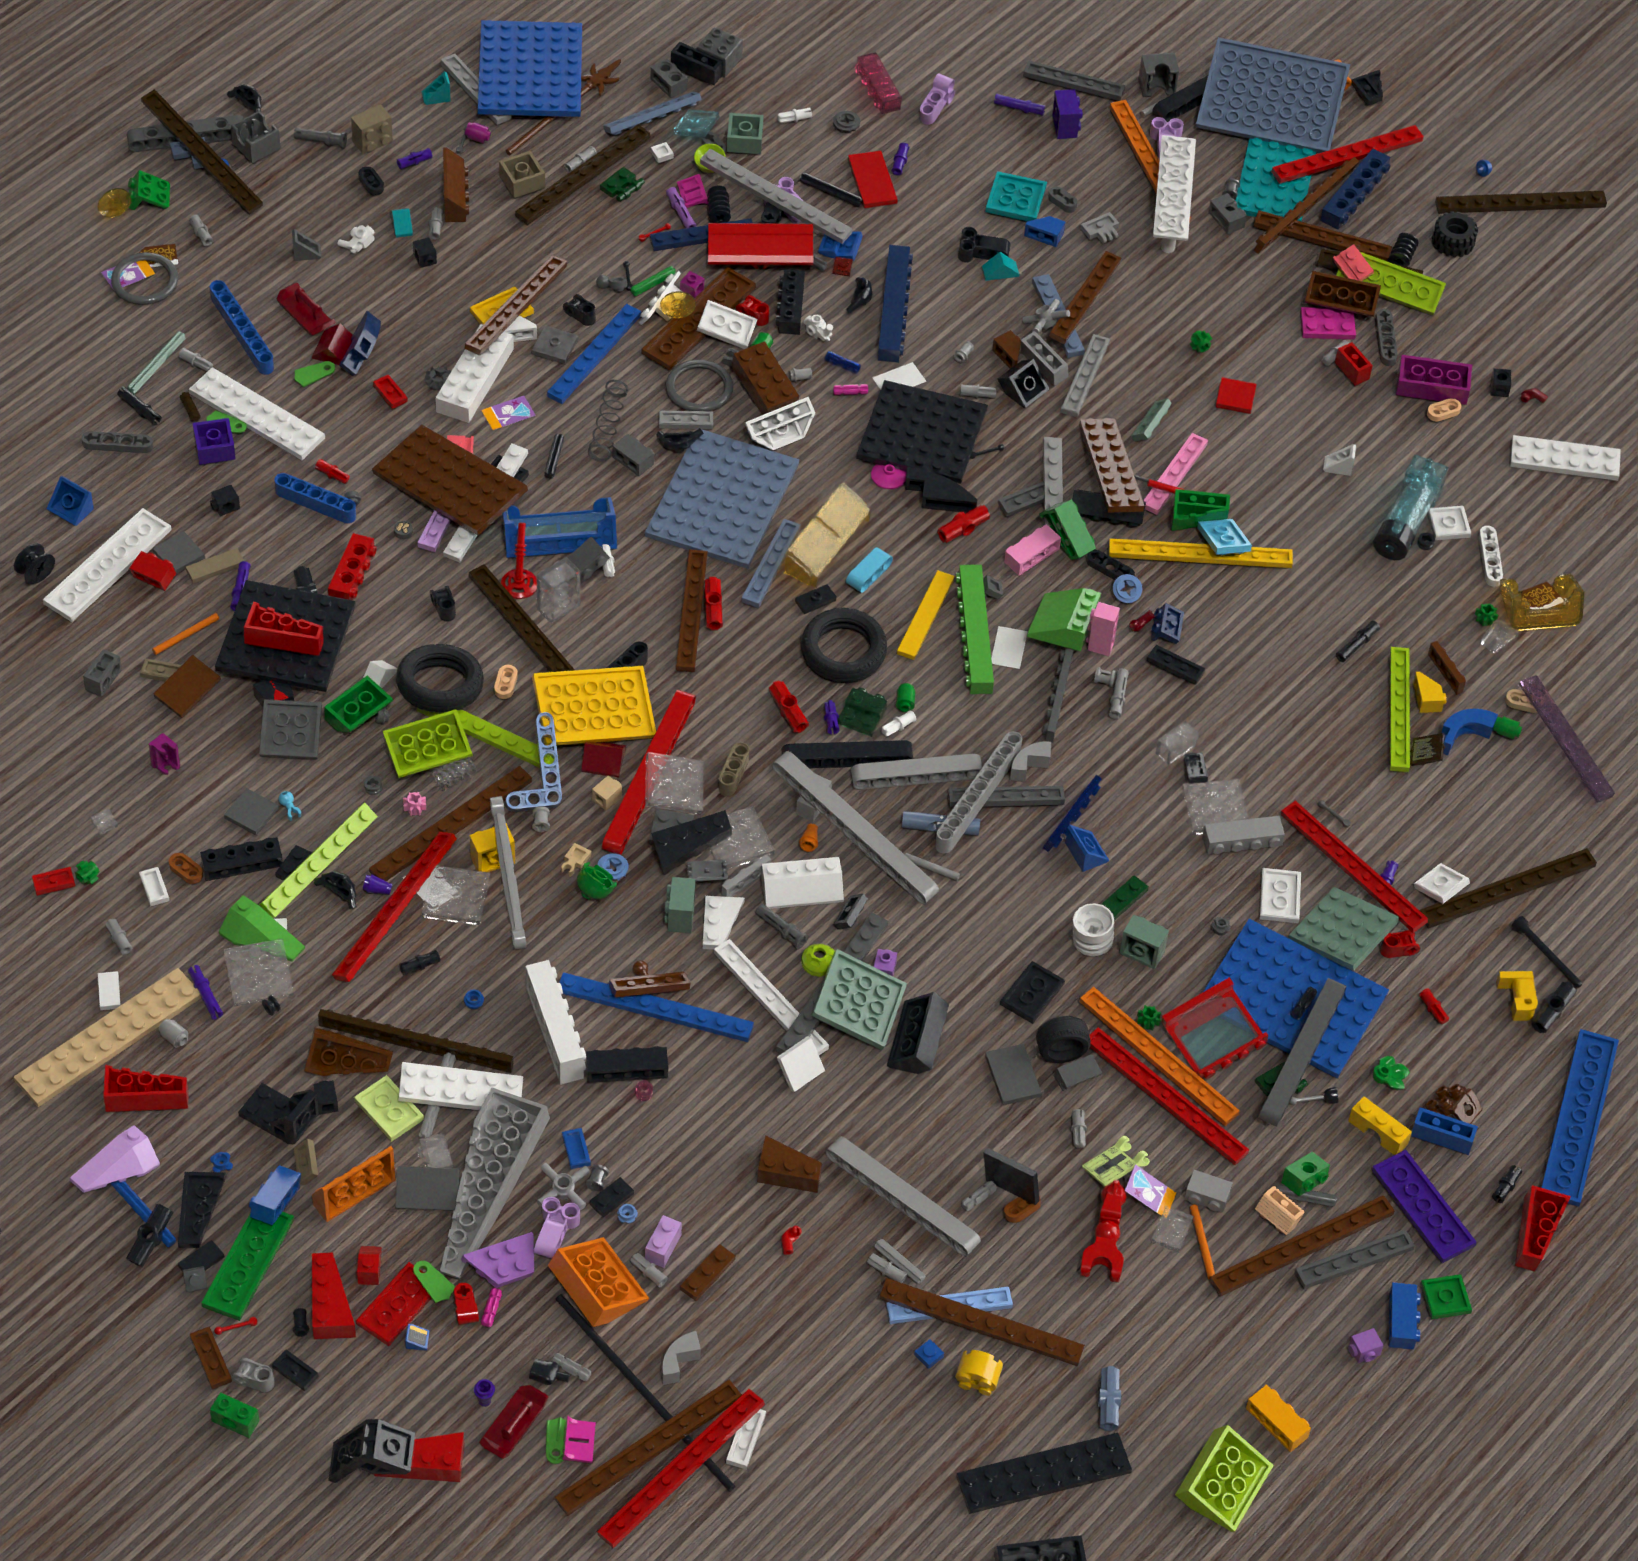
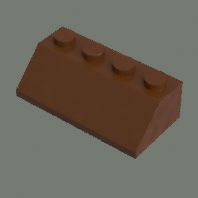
(454, 187)
(1343, 293)

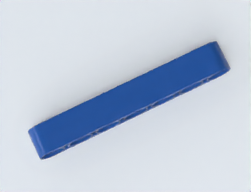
(241, 327)

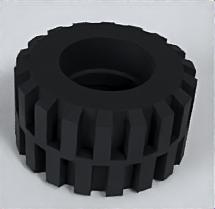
(1455, 234)

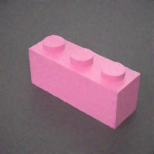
(1032, 549)
(1102, 628)

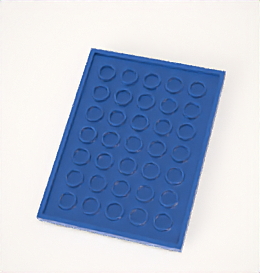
(530, 68)
(1274, 974)

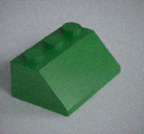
(356, 705)

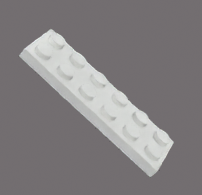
(1565, 457)
(452, 1085)

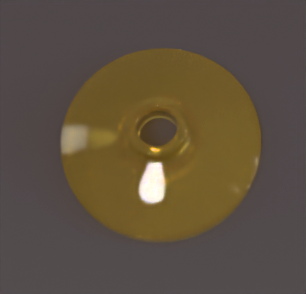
(114, 202)
(677, 304)

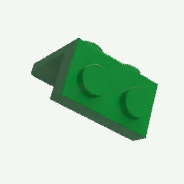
(150, 189)

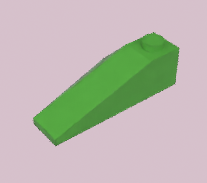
(250, 924)

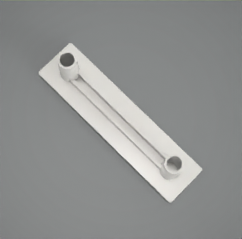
(1174, 190)

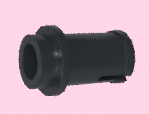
(300, 1322)

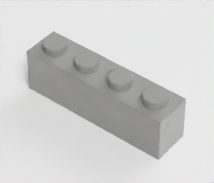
(1243, 835)

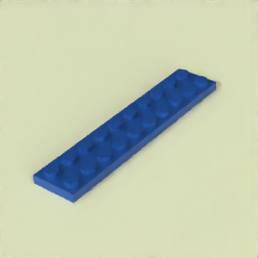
(1580, 1115)

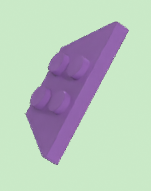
(504, 1261)

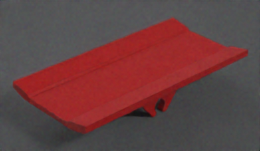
(760, 244)

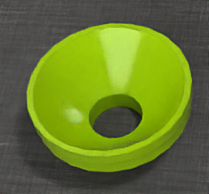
(700, 153)
(814, 965)

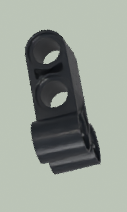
(980, 246)

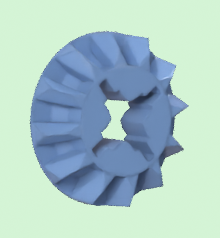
(1131, 581)
(617, 861)

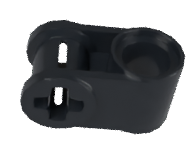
(771, 214)
(581, 310)
(444, 603)

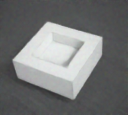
(662, 152)

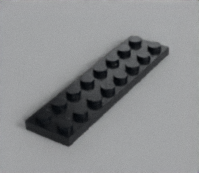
(1043, 1473)

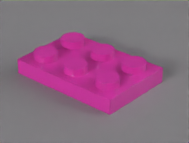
(1327, 323)

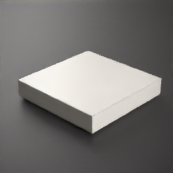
(1449, 523)
(1441, 883)
(800, 1063)

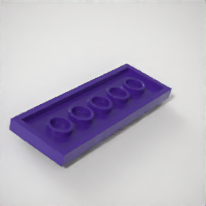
(1424, 1206)

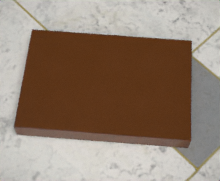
(187, 686)

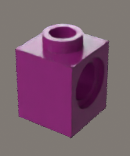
(692, 284)

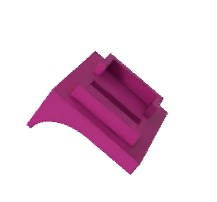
(695, 197)
(578, 1431)

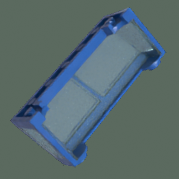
(561, 530)

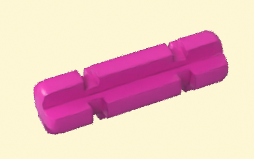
(850, 389)
(491, 1307)

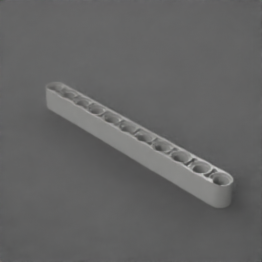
(855, 827)

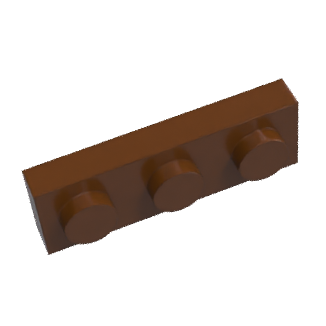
(1447, 667)
(707, 1272)
(210, 1357)

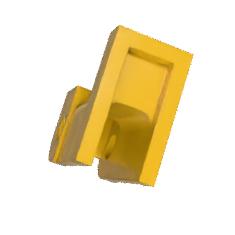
(1523, 990)

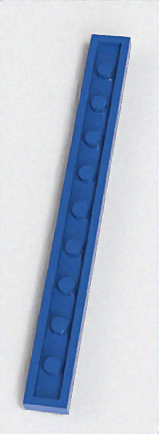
(658, 1008)

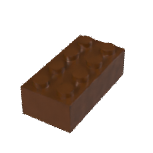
(763, 378)

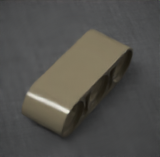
(734, 769)

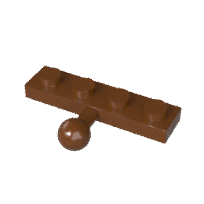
(648, 984)

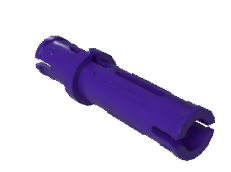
(1026, 106)
(242, 576)
(202, 985)

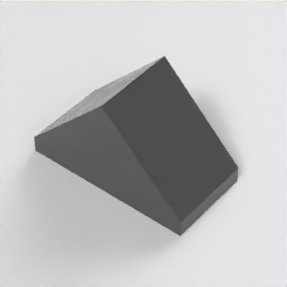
(305, 247)

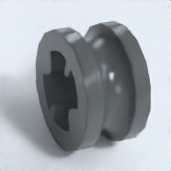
(373, 790)

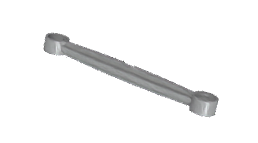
(507, 872)

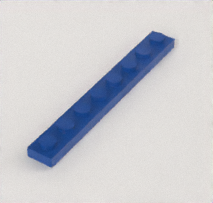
(593, 354)

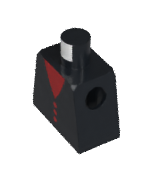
(272, 691)

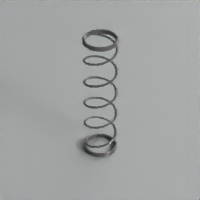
(598, 427)

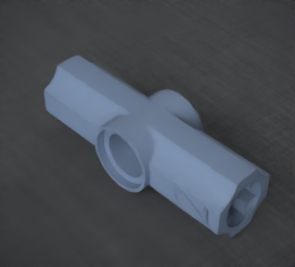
(1109, 1398)

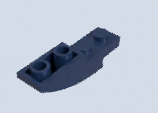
(362, 343)

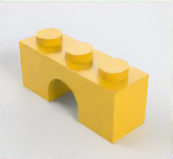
(1392, 1133)

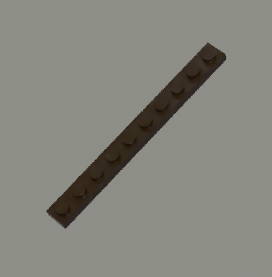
(202, 152)
(582, 174)
(1521, 202)
(519, 620)
(1509, 887)
(414, 1040)

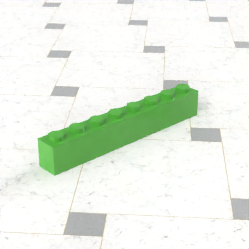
(975, 627)

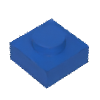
(929, 1353)

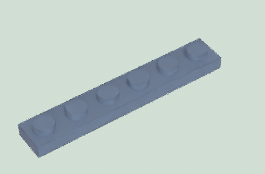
(656, 111)
(1047, 294)
(771, 563)

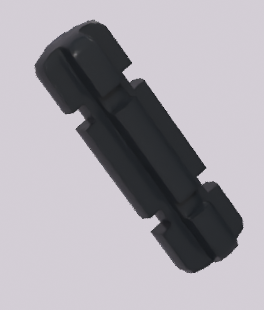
(1304, 1003)

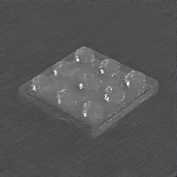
(674, 783)
(1214, 803)
(746, 842)
(456, 895)
(258, 972)

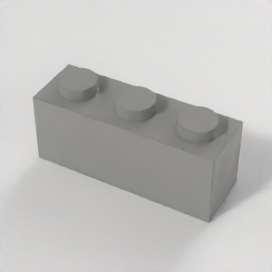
(1047, 360)

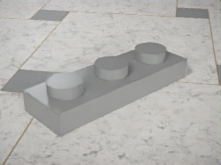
(744, 877)

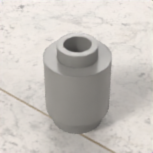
(173, 1032)

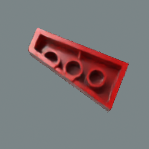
(282, 632)
(143, 1091)
(1538, 1223)
(329, 1302)
(435, 1459)

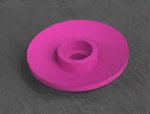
(888, 476)

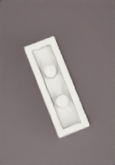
(745, 1441)

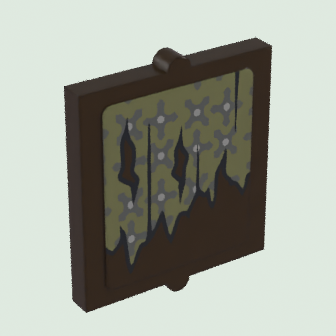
(1427, 749)

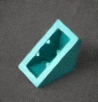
(438, 90)
(401, 222)
(1000, 268)

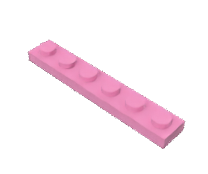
(1176, 471)

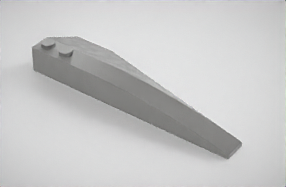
(497, 1154)

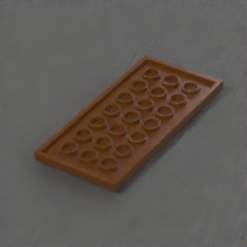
(450, 479)

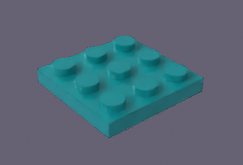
(1016, 196)

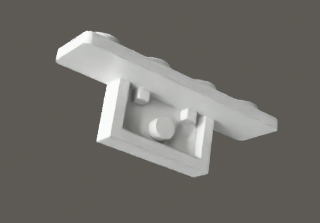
(655, 302)

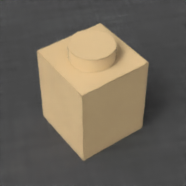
(607, 793)

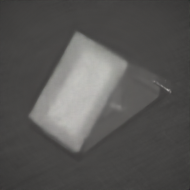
(1498, 635)

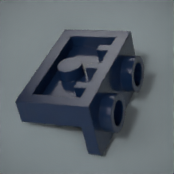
(1167, 623)

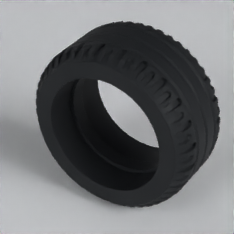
(1063, 1039)

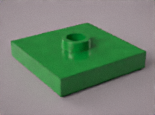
(1446, 1296)

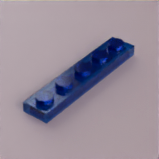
(1074, 813)

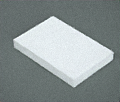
(727, 324)
(1280, 895)

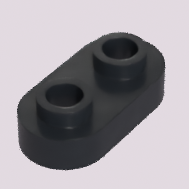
(371, 180)

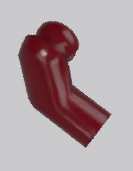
(1533, 393)
(1138, 624)

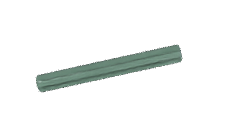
(156, 362)

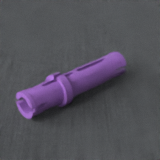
(678, 204)

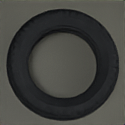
(844, 671)
(436, 700)

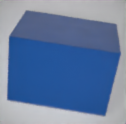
(70, 501)
(1084, 848)

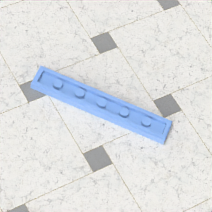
(984, 1300)

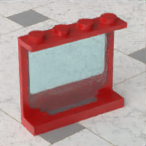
(1213, 1030)

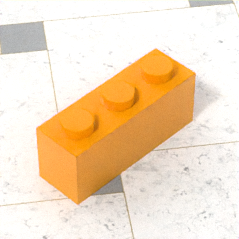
(1278, 1418)

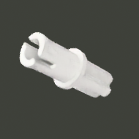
(794, 115)
(608, 567)
(898, 723)

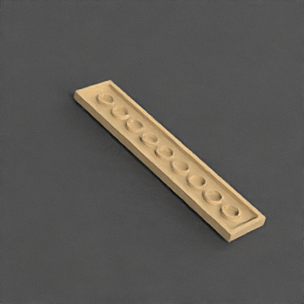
(107, 1037)

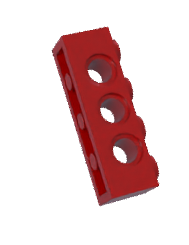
(352, 567)

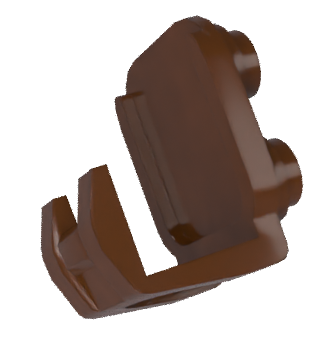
(1451, 1101)

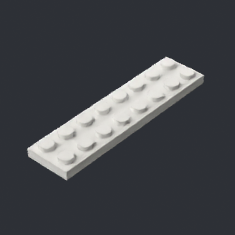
(258, 413)
(106, 565)

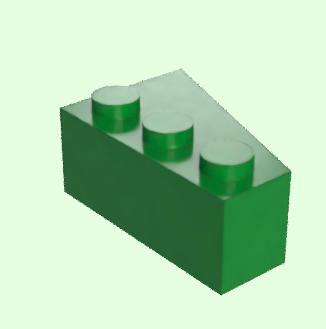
(1198, 506)
(1070, 527)

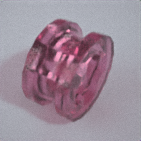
(642, 1096)

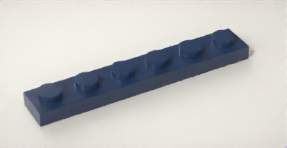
(684, 237)

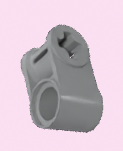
(251, 1372)

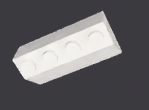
(802, 882)

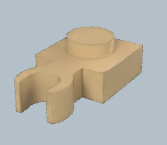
(575, 858)

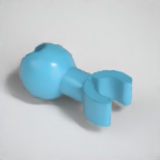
(287, 800)

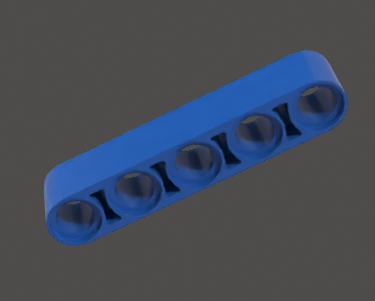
(315, 498)

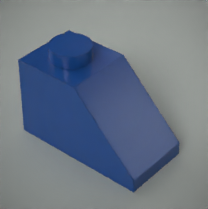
(1046, 230)

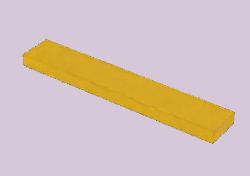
(925, 615)

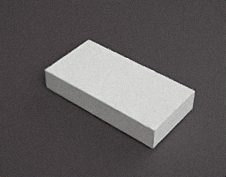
(154, 886)
(109, 990)

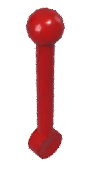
(642, 237)
(252, 1321)

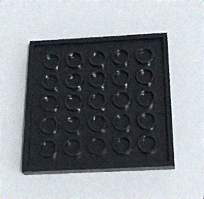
(922, 430)
(283, 665)

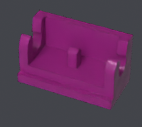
(164, 753)

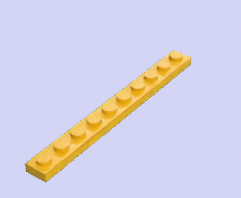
(1198, 553)

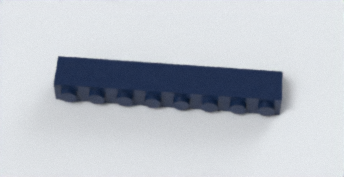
(894, 303)

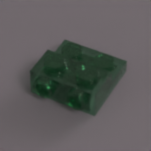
(862, 711)

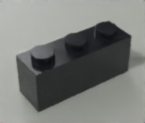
(697, 63)

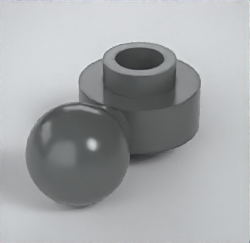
(616, 283)

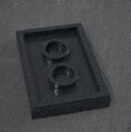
(1032, 992)
(1011, 1176)

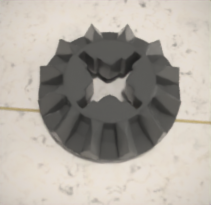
(851, 117)
(432, 381)

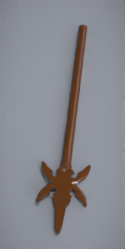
(593, 80)

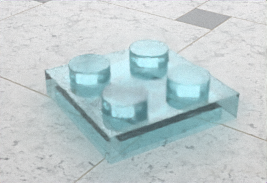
(696, 123)

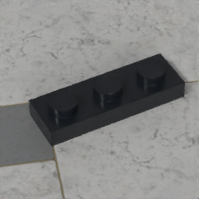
(1175, 664)

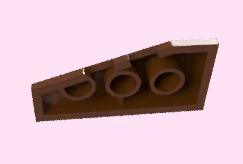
(341, 1054)

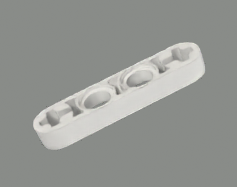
(1490, 556)

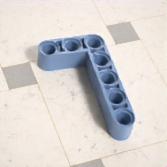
(546, 769)

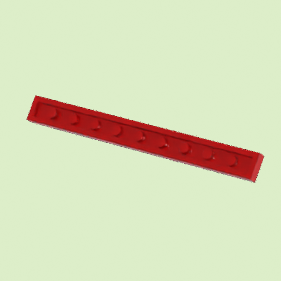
(1337, 156)
(1354, 866)
(394, 906)
(1167, 1097)
(680, 1468)

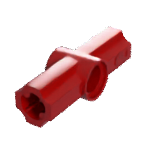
(963, 523)
(713, 603)
(788, 706)

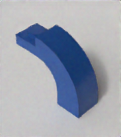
(1468, 722)

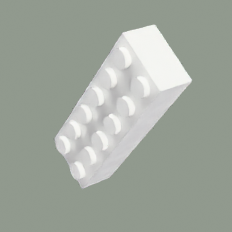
(472, 379)
(555, 1022)

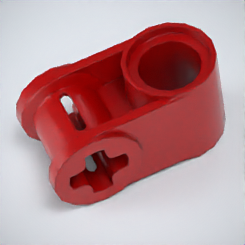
(755, 309)
(1399, 944)
(465, 1305)

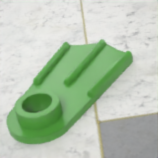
(313, 373)
(234, 422)
(433, 1281)
(555, 1439)

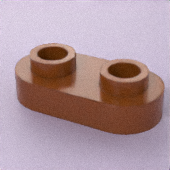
(187, 868)
(1020, 1209)

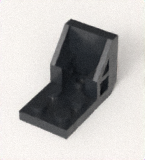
(279, 1114)
(374, 1448)

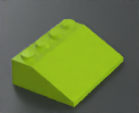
(427, 743)
(1224, 1478)

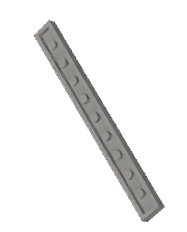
(776, 196)

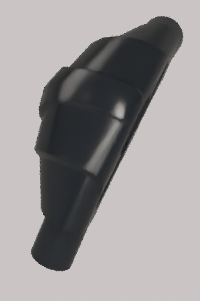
(247, 95)
(862, 294)
(680, 440)
(340, 885)

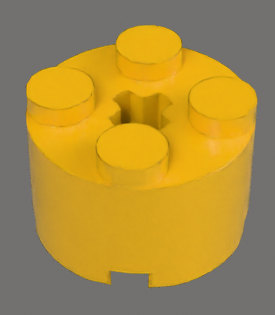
(978, 1372)

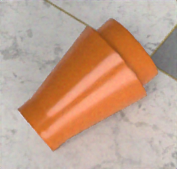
(809, 839)

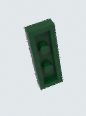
(1125, 896)

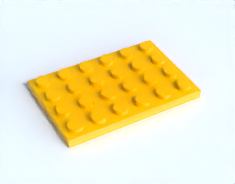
(595, 704)

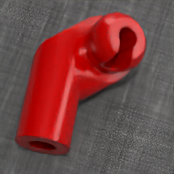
(789, 1238)

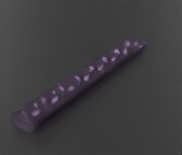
(1567, 739)

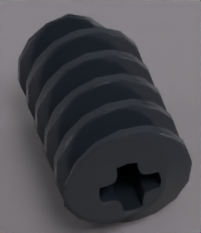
(718, 204)
(1403, 249)

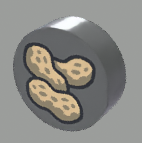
(403, 529)

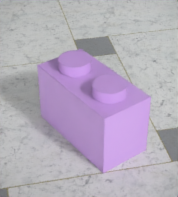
(663, 1241)

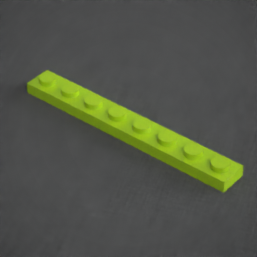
(1399, 709)
(498, 737)
(318, 860)

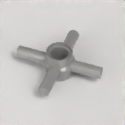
(1046, 316)
(567, 1180)

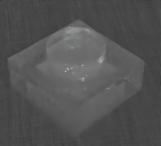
(104, 821)

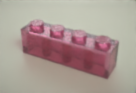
(878, 83)

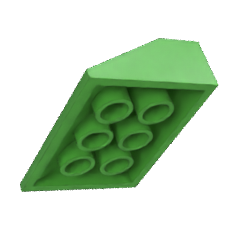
(1064, 617)

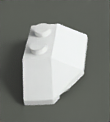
(782, 425)

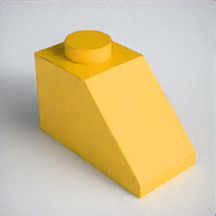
(1428, 694)

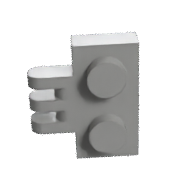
(1101, 227)

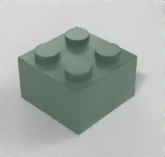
(745, 133)
(680, 905)
(1144, 941)

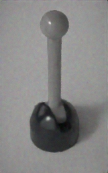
(1330, 1096)

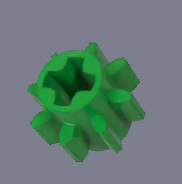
(1200, 341)
(1486, 614)
(87, 872)
(1148, 1017)

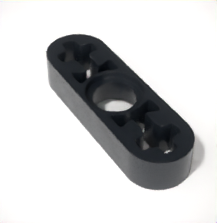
(1104, 560)

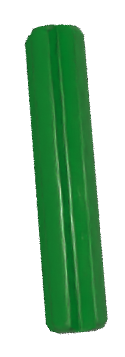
(652, 281)

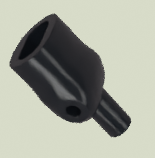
(547, 1372)

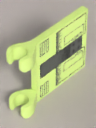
(1114, 1162)

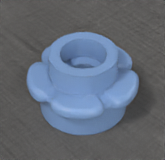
(627, 1209)

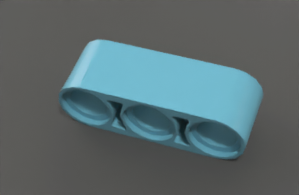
(869, 570)

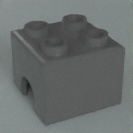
(724, 47)
(1159, 72)
(254, 137)

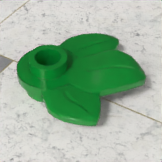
(1390, 1073)

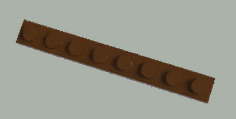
(1325, 236)
(1085, 297)
(691, 611)

